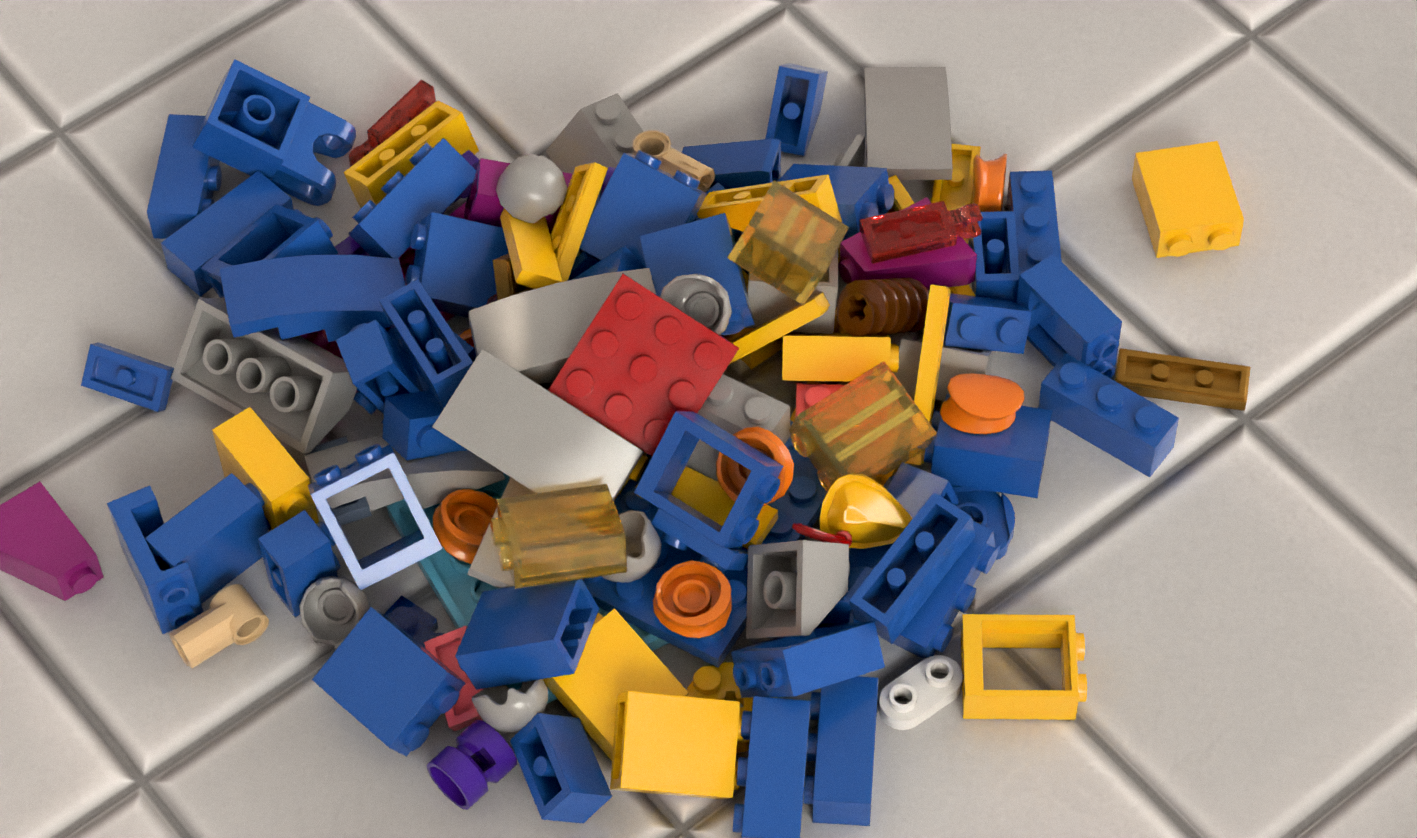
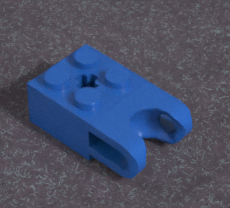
(276, 131)

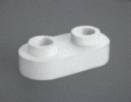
(924, 691)

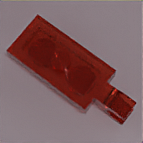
(404, 111)
(918, 230)

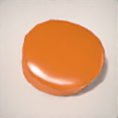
(989, 183)
(981, 403)
(734, 475)
(463, 521)
(693, 599)

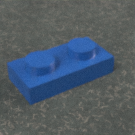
(127, 376)
(682, 537)

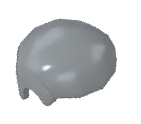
(531, 188)
(701, 299)
(642, 546)
(332, 609)
(510, 708)

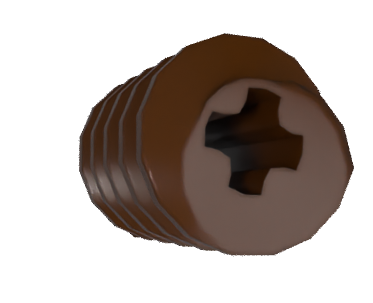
(882, 306)

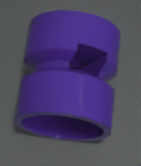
(478, 759)

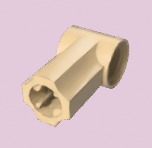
(659, 146)
(230, 619)

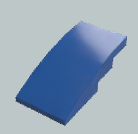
(309, 293)

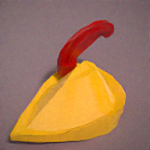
(858, 514)

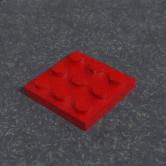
(642, 365)

